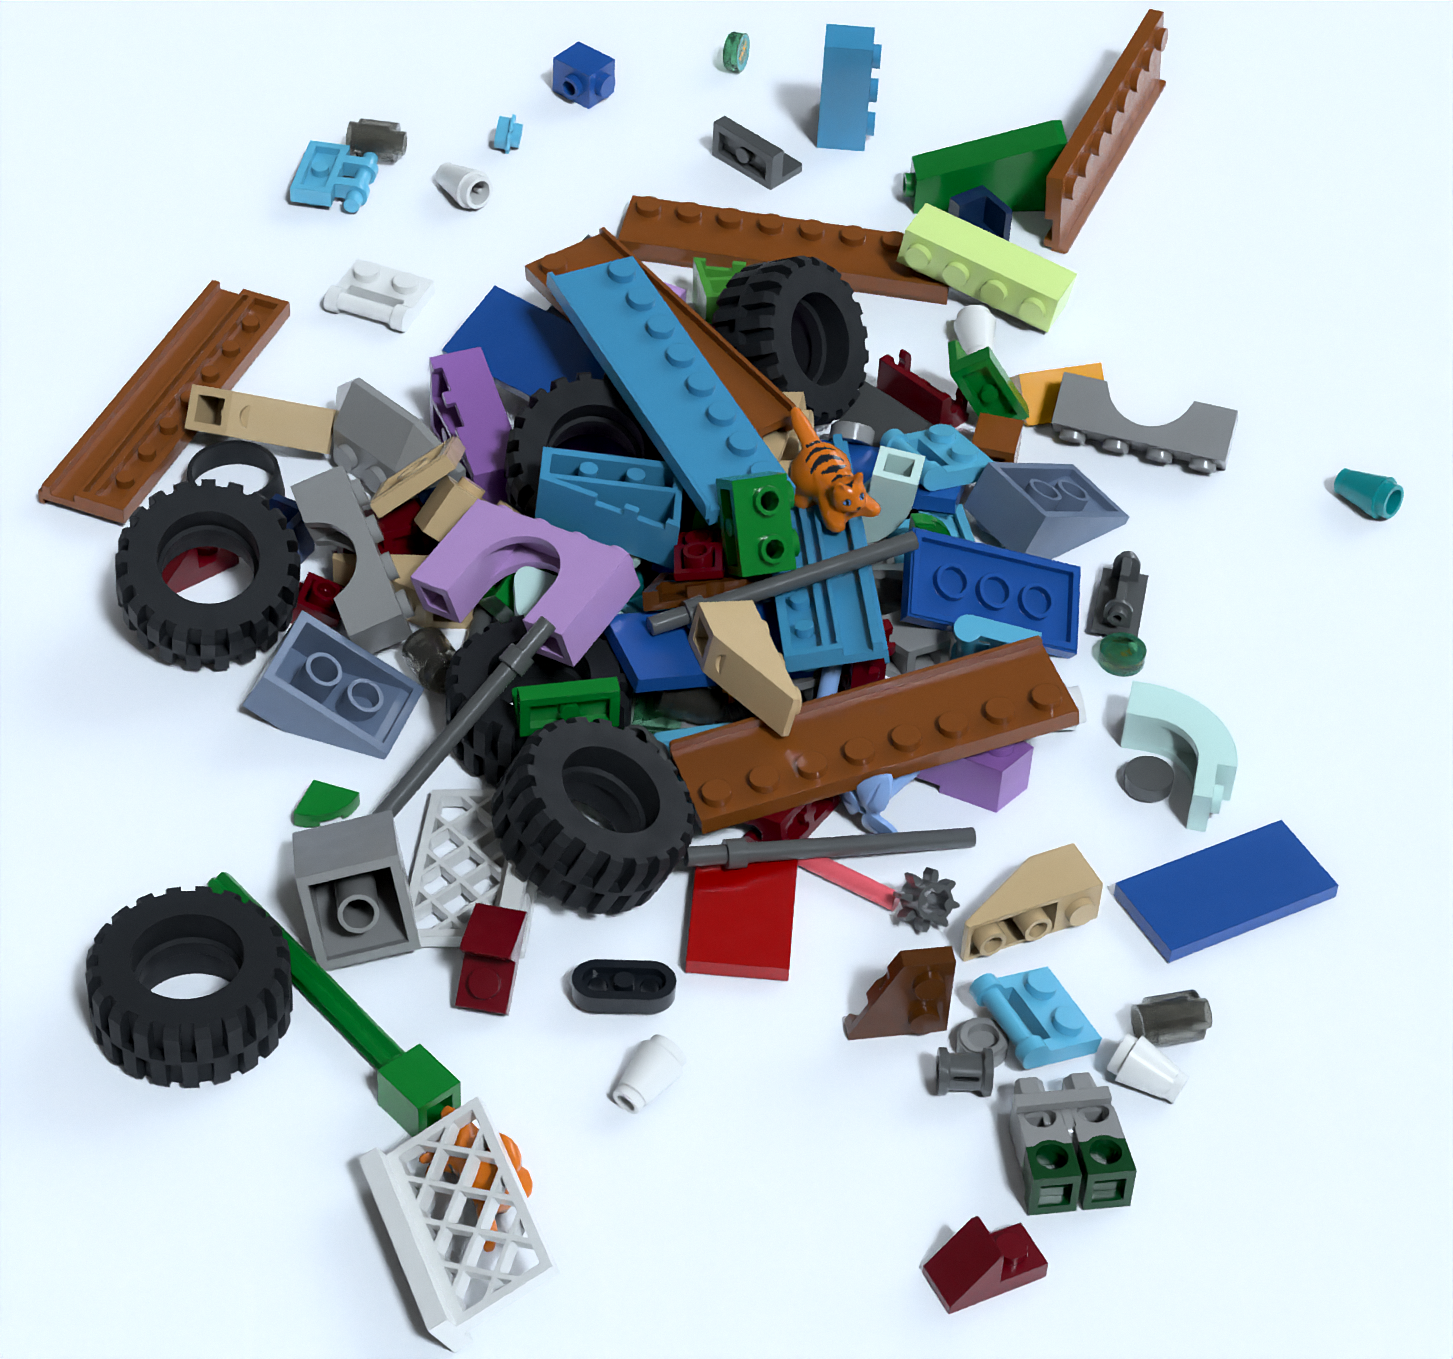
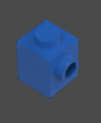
(583, 75)

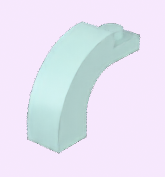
(893, 488)
(1190, 736)

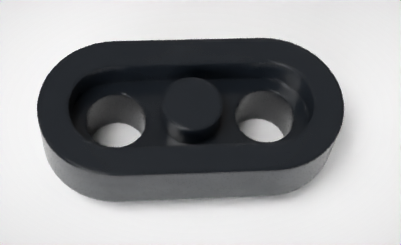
(623, 986)

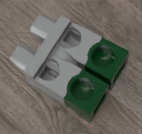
(1070, 1146)

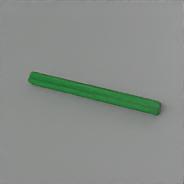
(325, 991)

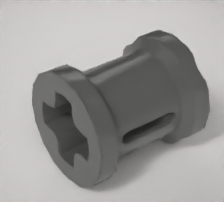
(964, 1071)

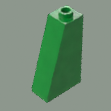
(1007, 164)

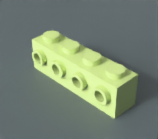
(986, 267)

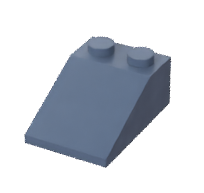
(1041, 507)
(333, 691)

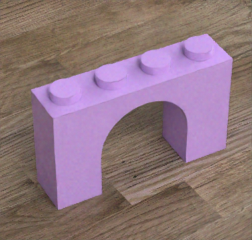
(495, 542)

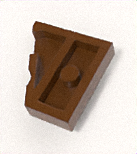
(668, 593)
(909, 997)

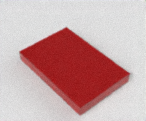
(743, 920)

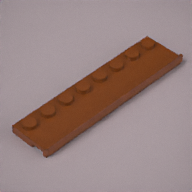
(1105, 133)
(865, 258)
(753, 392)
(145, 422)
(874, 730)

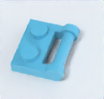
(949, 455)
(972, 628)
(1037, 1016)

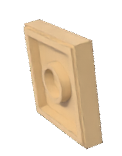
(417, 476)

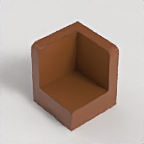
(998, 437)

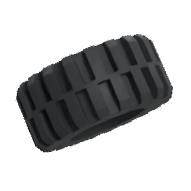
(798, 331)
(566, 412)
(198, 519)
(495, 737)
(565, 849)
(194, 1036)

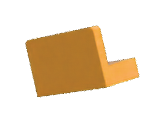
(1042, 388)

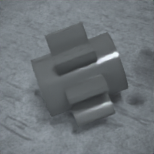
(939, 901)

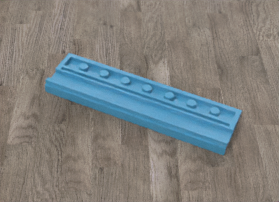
(663, 378)
(836, 617)

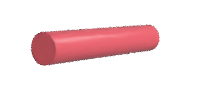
(851, 880)

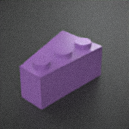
(469, 406)
(985, 778)

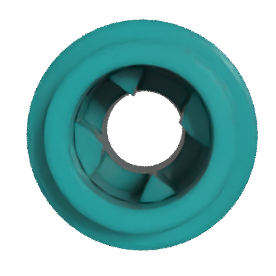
(1372, 493)

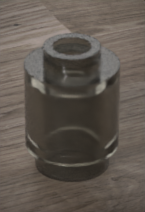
(377, 136)
(429, 657)
(692, 705)
(1172, 1018)

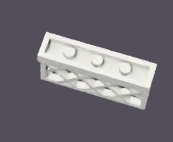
(510, 893)
(423, 1252)

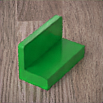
(985, 383)
(556, 701)

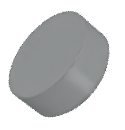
(853, 432)
(980, 1034)

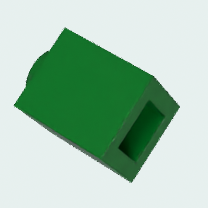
(416, 1089)

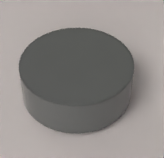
(1148, 779)

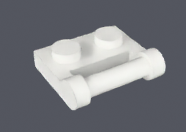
(380, 294)

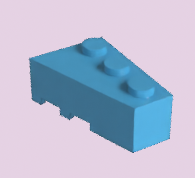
(848, 87)
(612, 501)

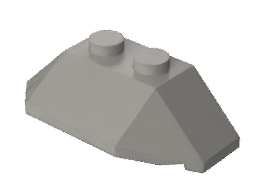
(378, 435)

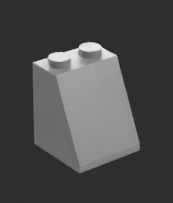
(355, 890)

